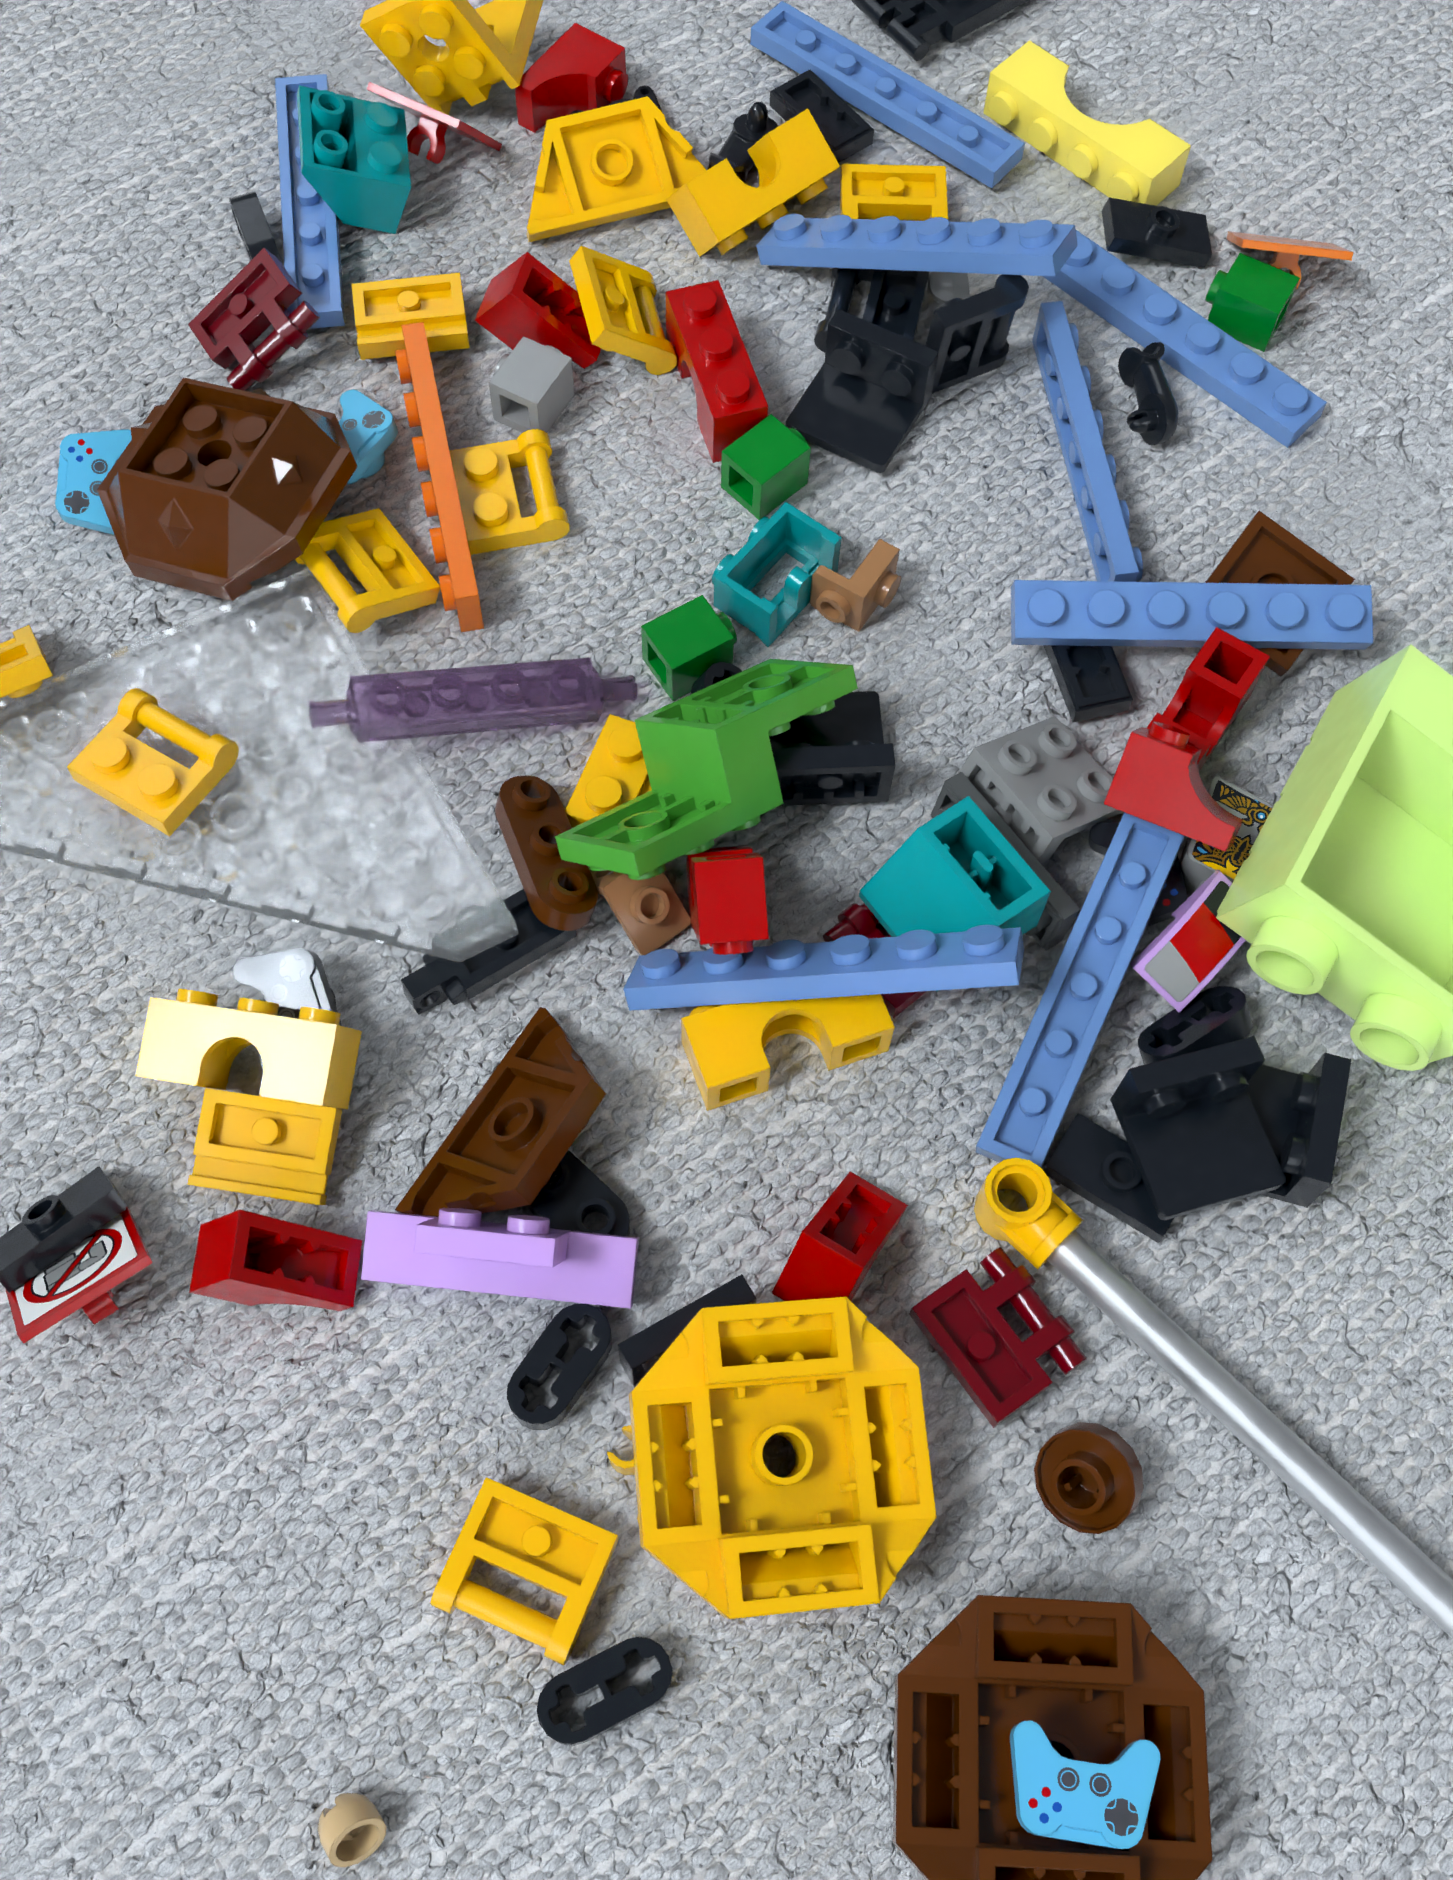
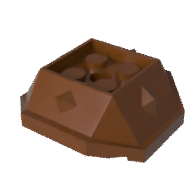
(223, 487)
(1093, 1686)

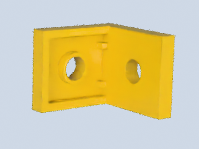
(479, 50)

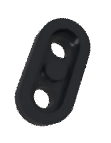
(578, 1195)

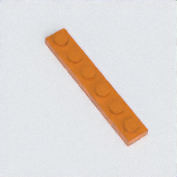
(441, 493)

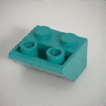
(355, 157)
(955, 878)

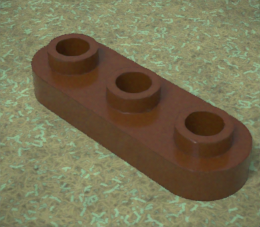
(530, 818)

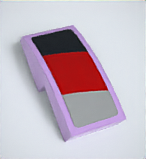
(1191, 946)

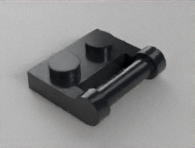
(892, 301)
(975, 331)

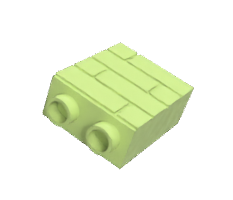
(1358, 865)

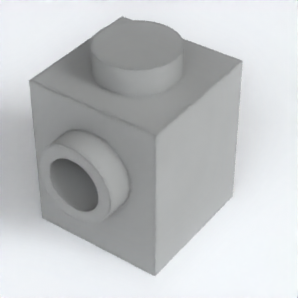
(531, 386)

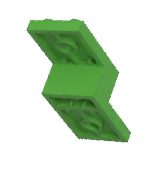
(706, 767)

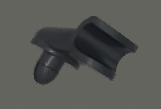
(745, 133)
(1157, 407)

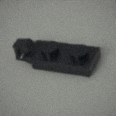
(466, 979)

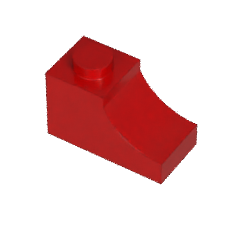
(573, 74)
(537, 305)
(1163, 786)
(840, 1242)
(274, 1262)

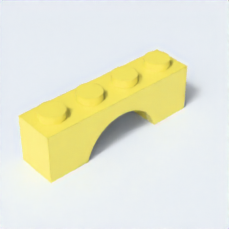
(1122, 161)

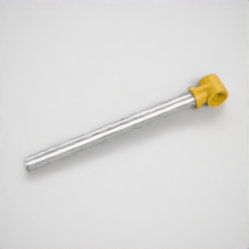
(1050, 1235)

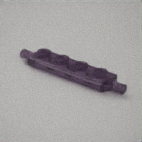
(472, 699)

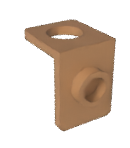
(644, 908)

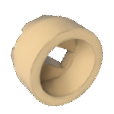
(350, 1829)

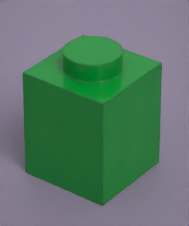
(1250, 300)
(765, 466)
(685, 644)

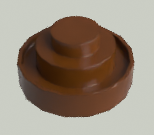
(1088, 1477)

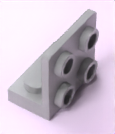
(1041, 784)

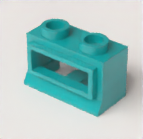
(769, 540)

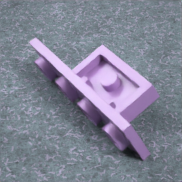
(500, 1258)

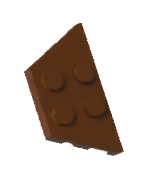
(513, 1127)

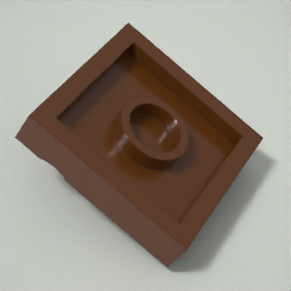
(1275, 556)

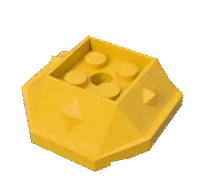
(859, 1475)

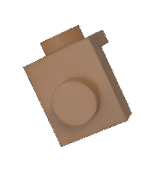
(856, 598)

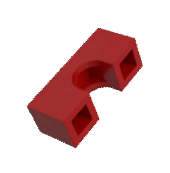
(717, 360)
(1214, 691)
(727, 898)

